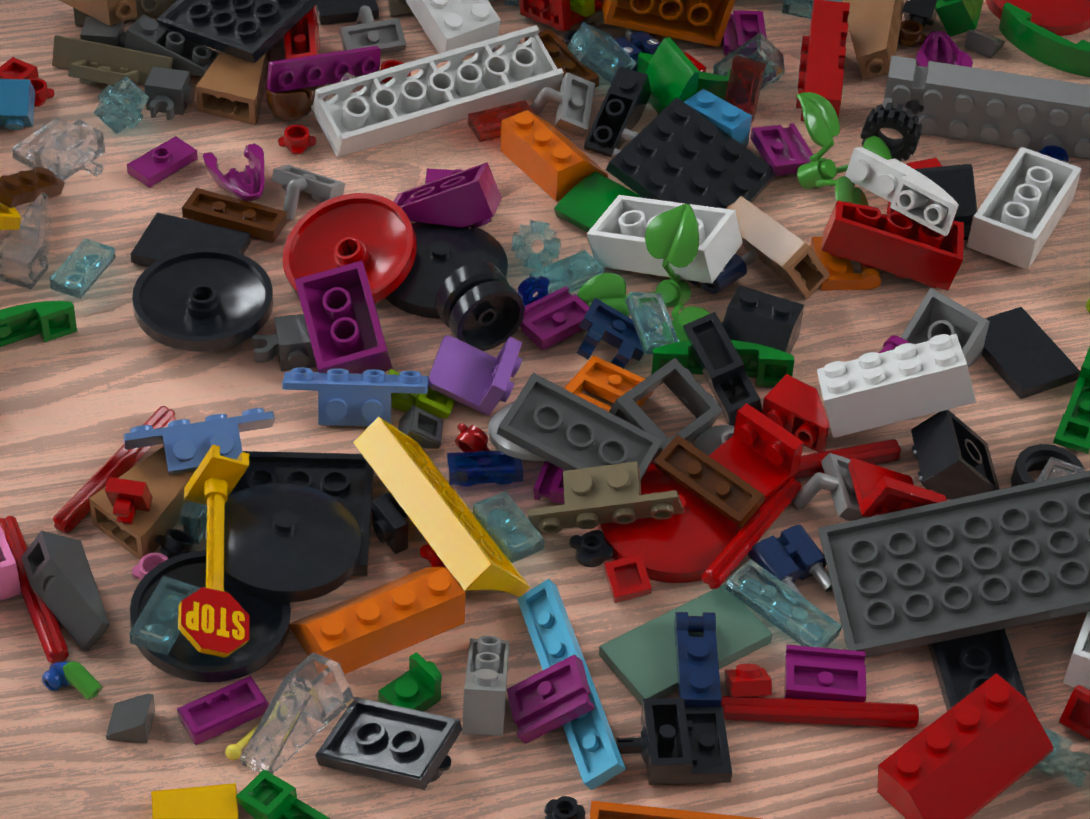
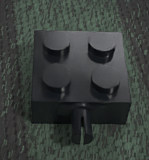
(681, 743)

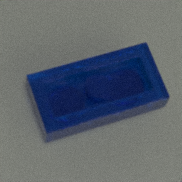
(483, 468)

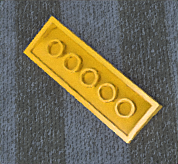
(438, 511)

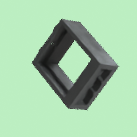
(686, 389)

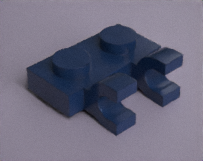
(612, 327)

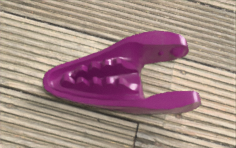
(942, 49)
(246, 184)

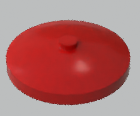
(1056, 16)
(352, 231)
(674, 547)

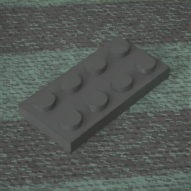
(573, 431)

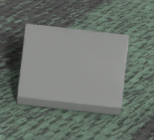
(944, 316)

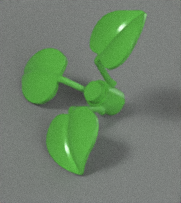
(822, 125)
(668, 237)

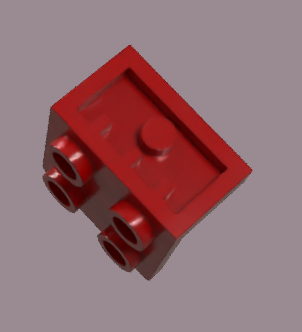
(553, 12)
(760, 451)
(886, 490)

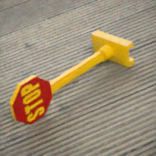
(210, 615)

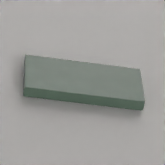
(647, 655)

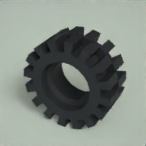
(898, 120)

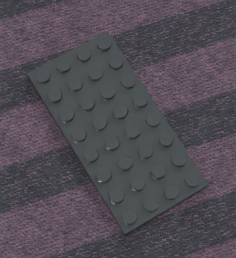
(962, 565)

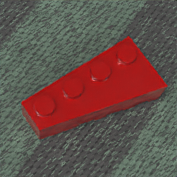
(824, 53)
(894, 244)

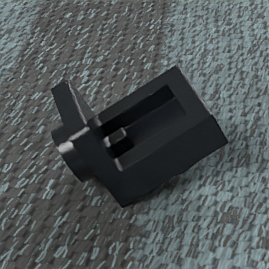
(920, 11)
(390, 522)

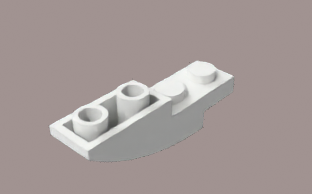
(903, 187)

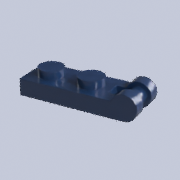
(697, 660)

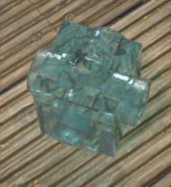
(121, 105)
(527, 235)

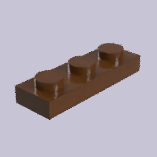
(564, 57)
(28, 185)
(234, 214)
(709, 481)

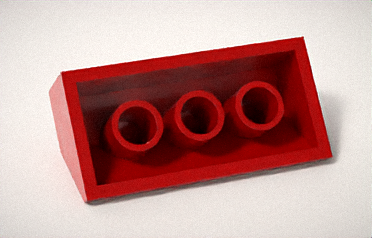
(965, 755)

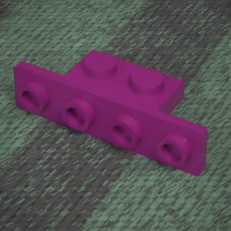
(321, 68)

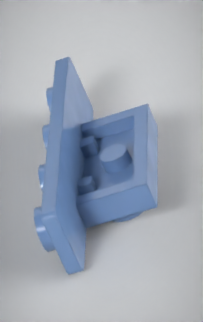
(354, 398)
(189, 442)

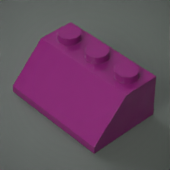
(343, 320)

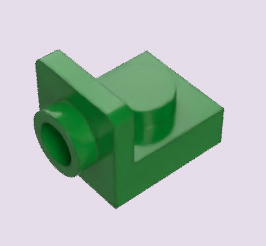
(416, 688)

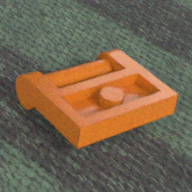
(842, 273)
(605, 382)

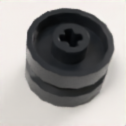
(479, 305)

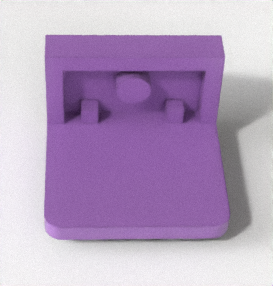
(474, 375)

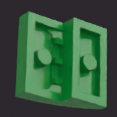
(670, 75)
(589, 200)

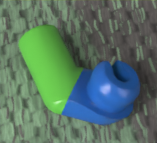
(71, 674)

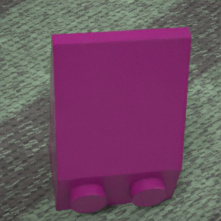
(454, 200)

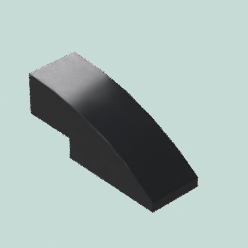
(721, 366)

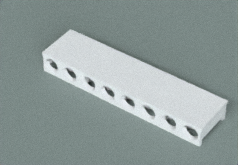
(434, 94)

